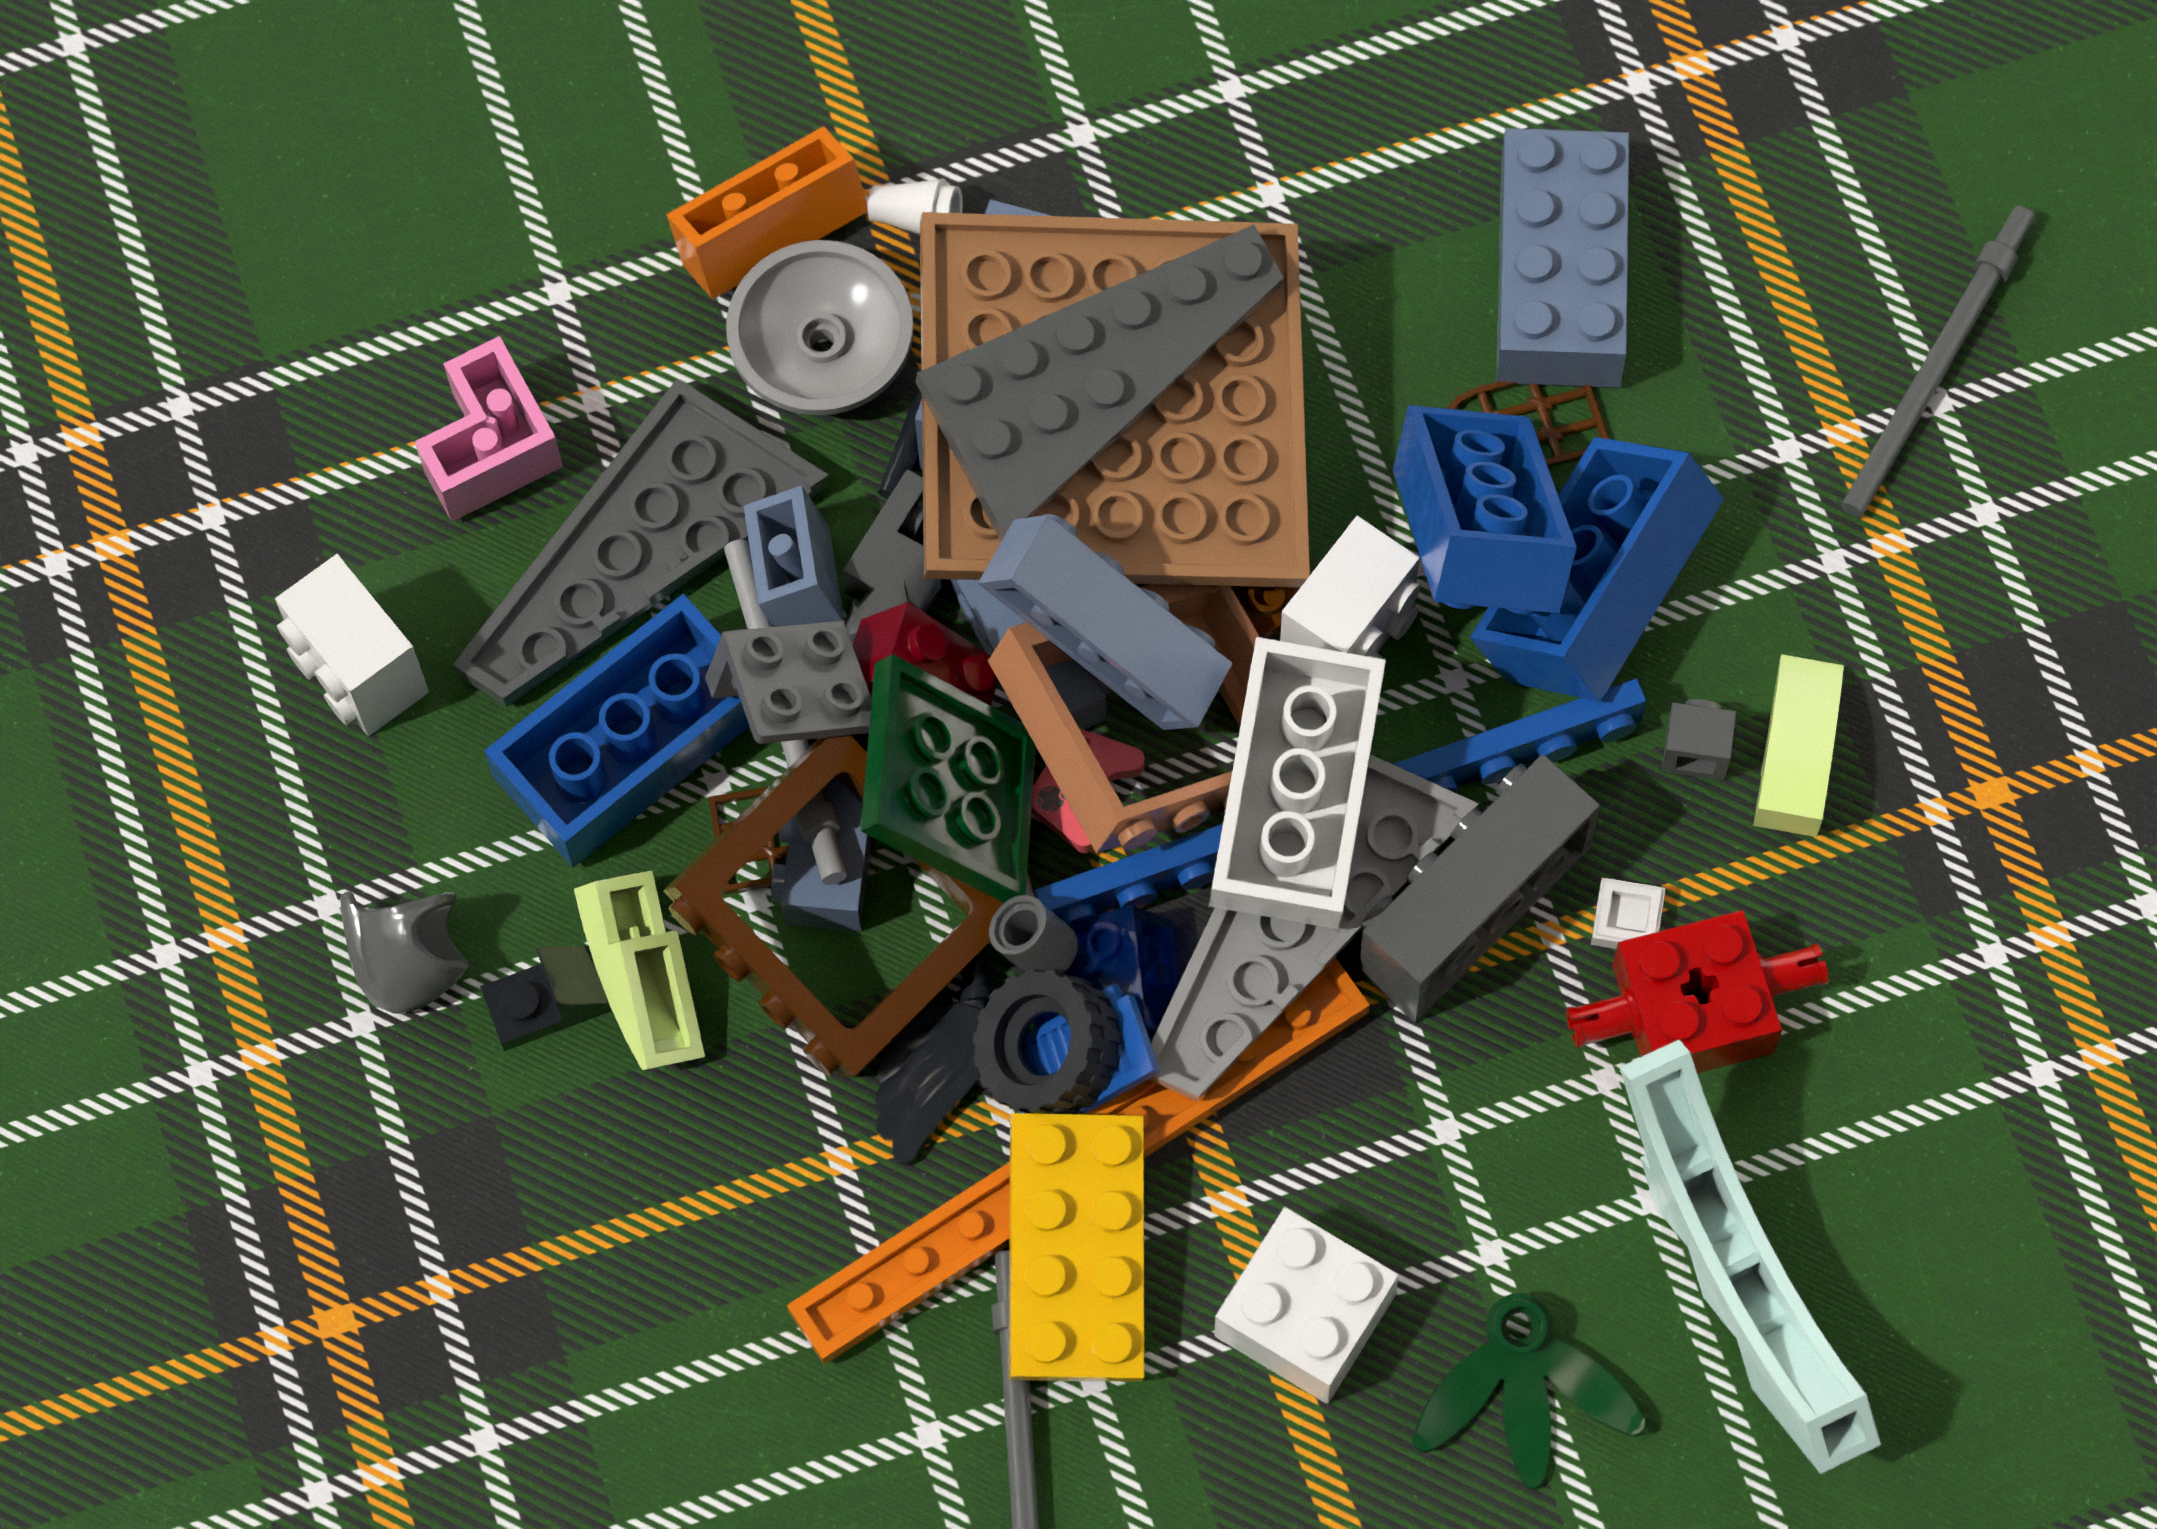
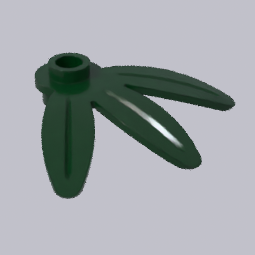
(1525, 1400)

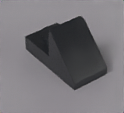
(546, 996)

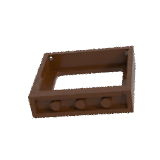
(744, 955)

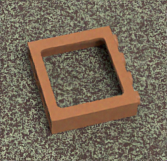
(1020, 668)

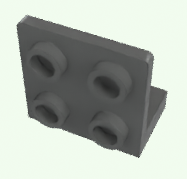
(793, 681)

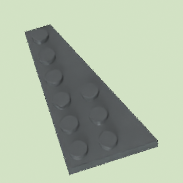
(1071, 383)
(633, 539)

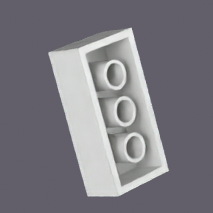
(1297, 783)

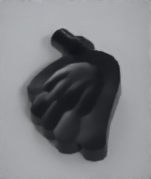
(931, 1067)

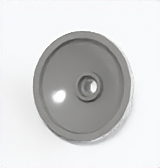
(812, 296)

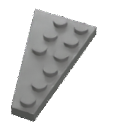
(1258, 965)

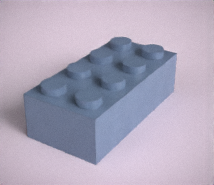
(1563, 257)

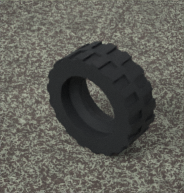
(1090, 1053)

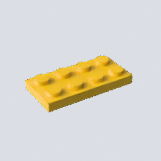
(1076, 1247)

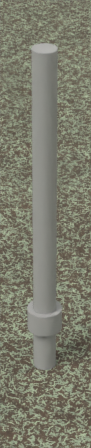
(817, 818)

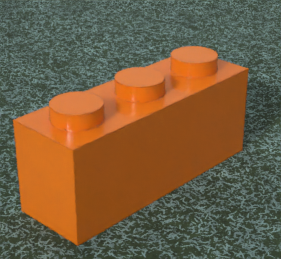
(767, 207)

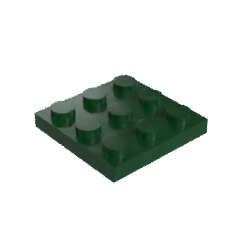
(948, 780)

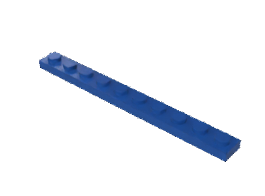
(1482, 756)

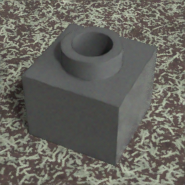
(1698, 739)

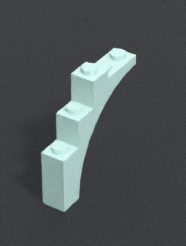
(1736, 1266)

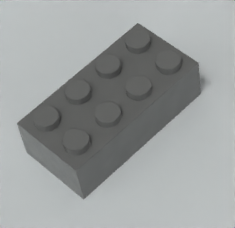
(1476, 886)

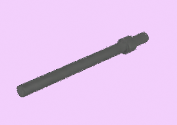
(1993, 267)
(1017, 1413)

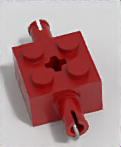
(1716, 962)

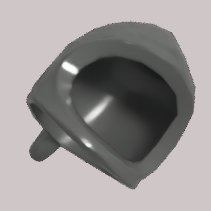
(402, 951)

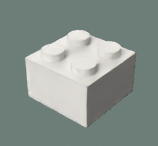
(1355, 595)
(350, 647)
(1306, 1305)

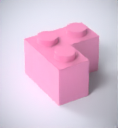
(498, 441)

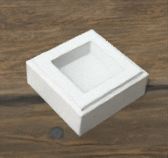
(1626, 911)

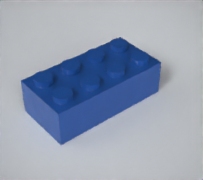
(1483, 510)
(1634, 527)
(619, 734)

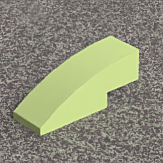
(1799, 746)
(640, 969)

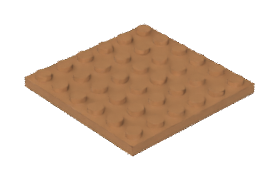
(1201, 481)

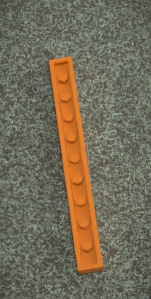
(978, 1219)

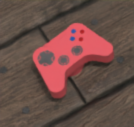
(1052, 808)

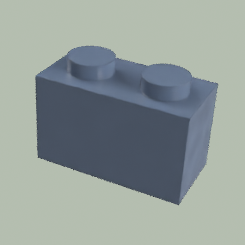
(793, 560)

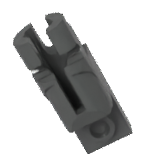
(889, 564)

